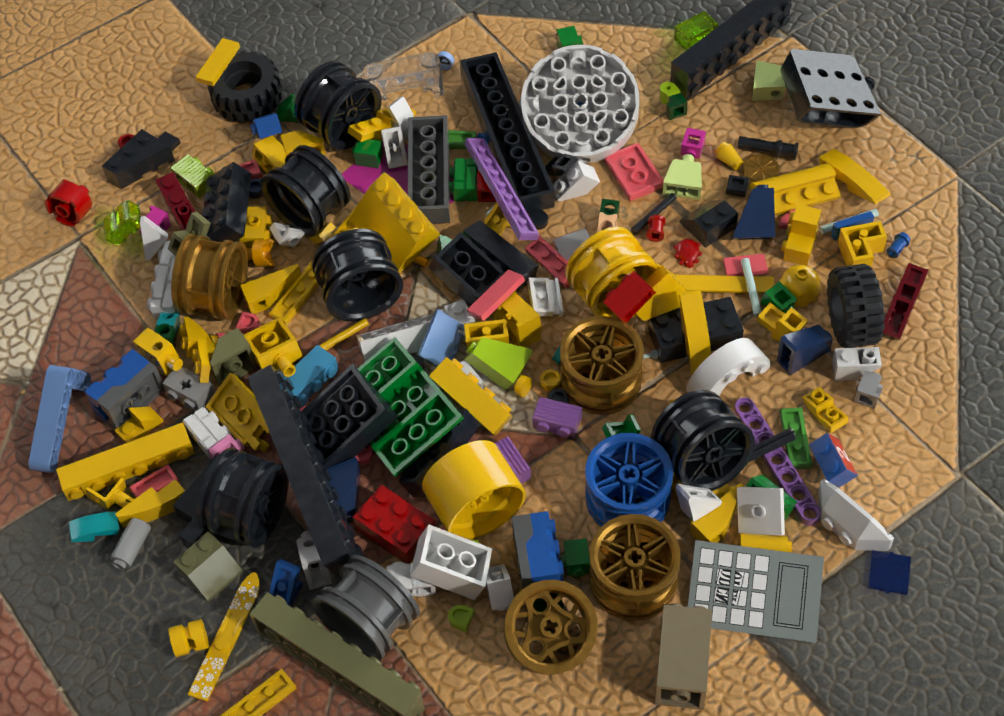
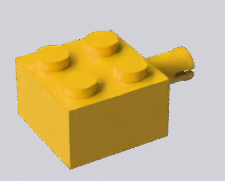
(275, 346)

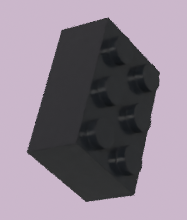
(465, 269)

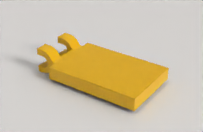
(239, 412)

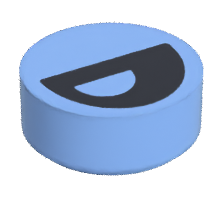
(446, 60)

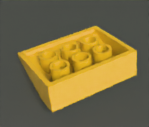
(395, 217)

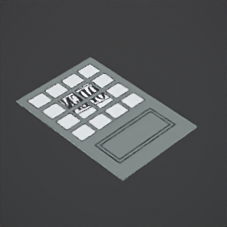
(758, 590)

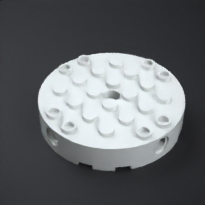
(577, 76)

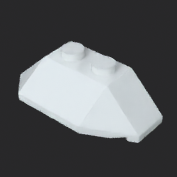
(850, 521)

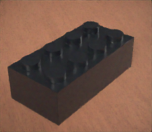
(227, 203)
(670, 340)

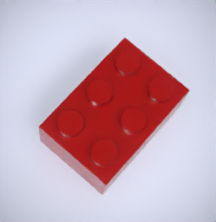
(392, 523)

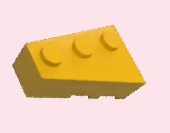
(522, 320)

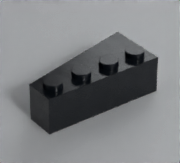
(459, 435)

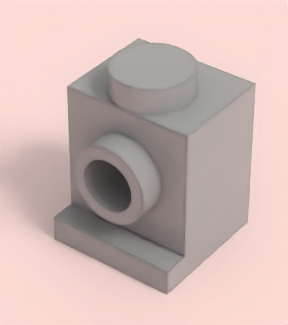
(869, 389)

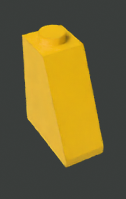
(666, 295)

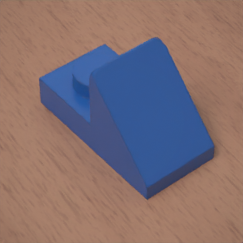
(285, 581)

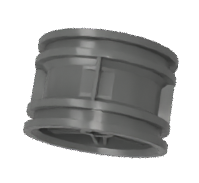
(366, 606)

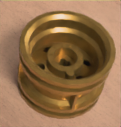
(209, 276)
(600, 351)
(619, 544)

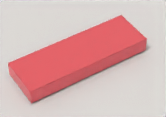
(549, 259)
(495, 295)

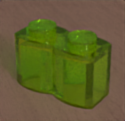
(122, 222)

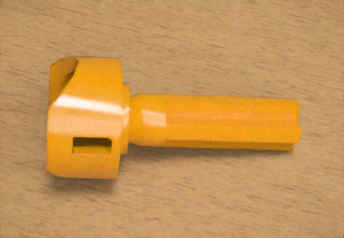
(261, 253)

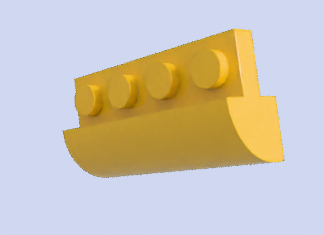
(802, 187)

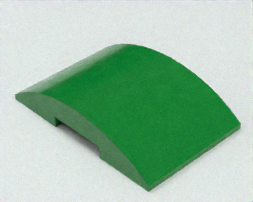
(417, 401)

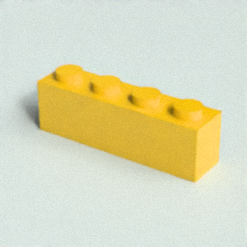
(471, 395)

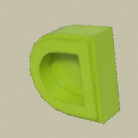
(461, 617)

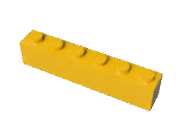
(125, 461)

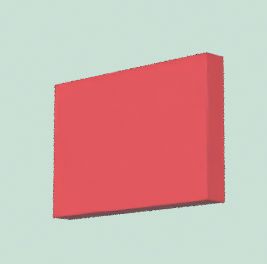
(634, 171)

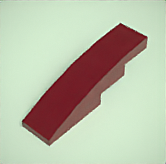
(904, 301)

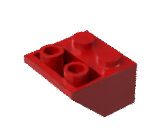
(629, 296)

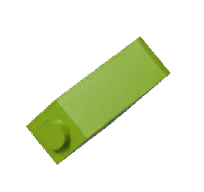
(498, 360)

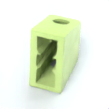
(768, 82)
(684, 178)

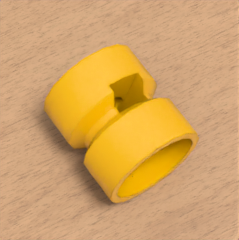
(187, 638)

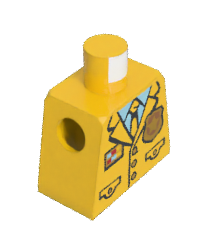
(164, 355)

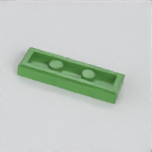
(797, 450)

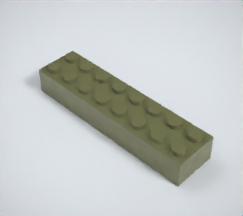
(335, 659)

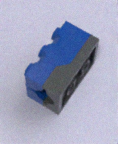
(127, 386)
(536, 548)

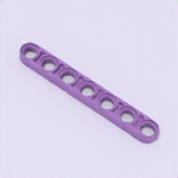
(778, 470)

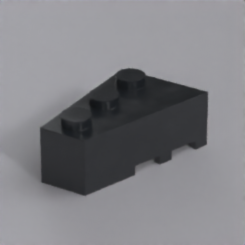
(137, 158)

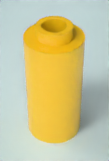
(769, 542)

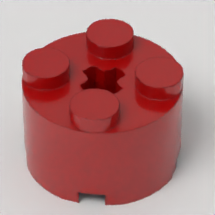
(68, 203)

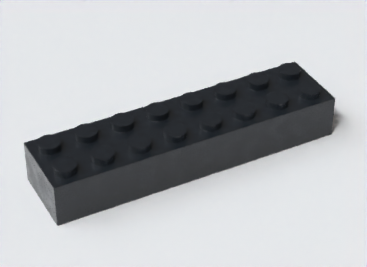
(728, 44)

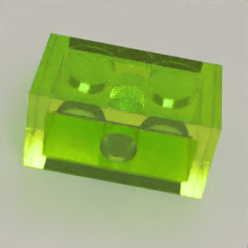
(694, 29)

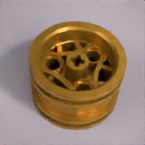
(554, 615)

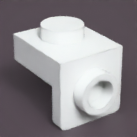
(285, 235)

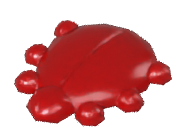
(687, 251)

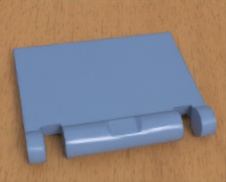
(441, 339)

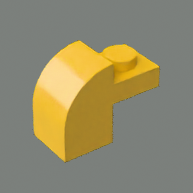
(781, 323)

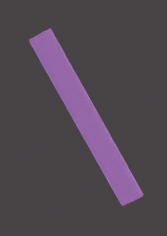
(501, 189)

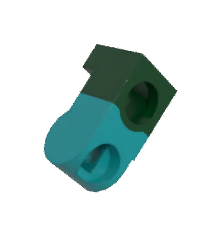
(168, 326)

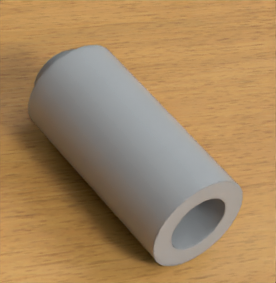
(130, 543)

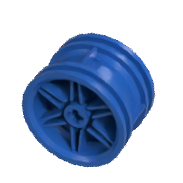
(617, 463)

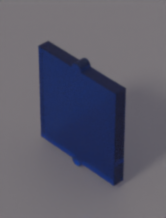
(889, 572)

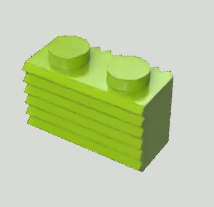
(192, 174)

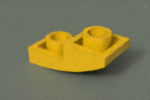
(825, 411)

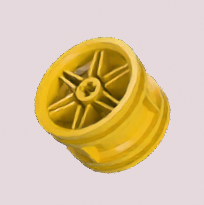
(602, 264)

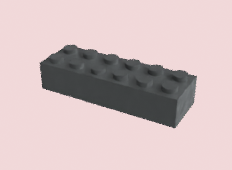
(429, 166)

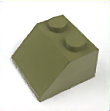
(232, 356)
(207, 566)

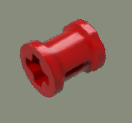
(656, 225)

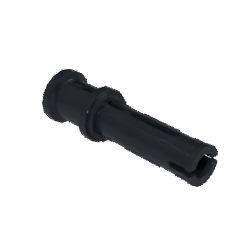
(777, 148)

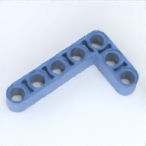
(52, 415)

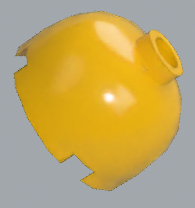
(802, 283)

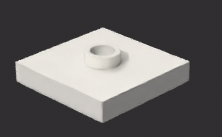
(760, 510)

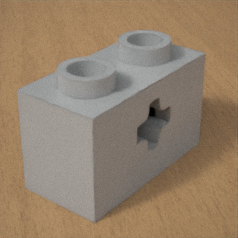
(186, 388)

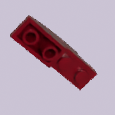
(175, 199)

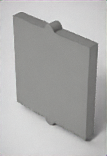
(569, 243)

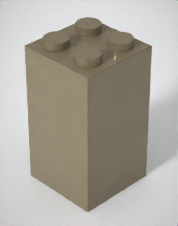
(684, 656)

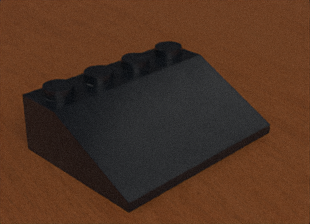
(347, 416)

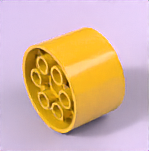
(473, 489)

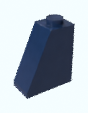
(758, 216)
(803, 348)
(346, 481)

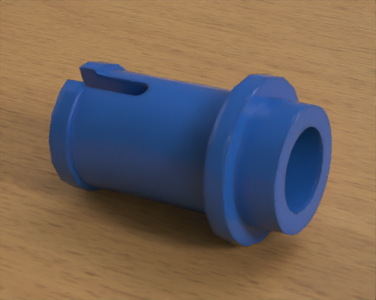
(901, 240)

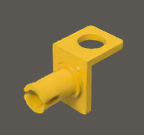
(116, 496)

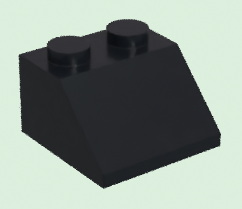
(711, 221)

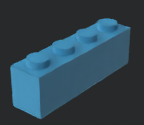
(313, 373)

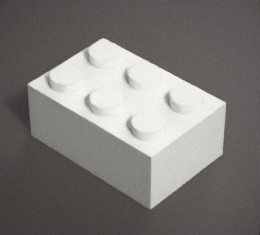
(451, 562)

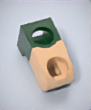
(608, 216)

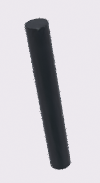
(655, 211)

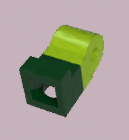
(673, 99)

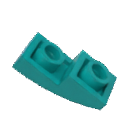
(87, 527)

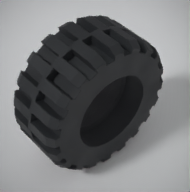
(248, 103)
(855, 306)

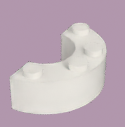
(728, 363)

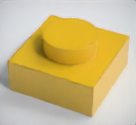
(323, 234)

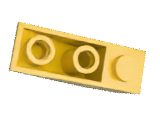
(269, 289)
(716, 523)

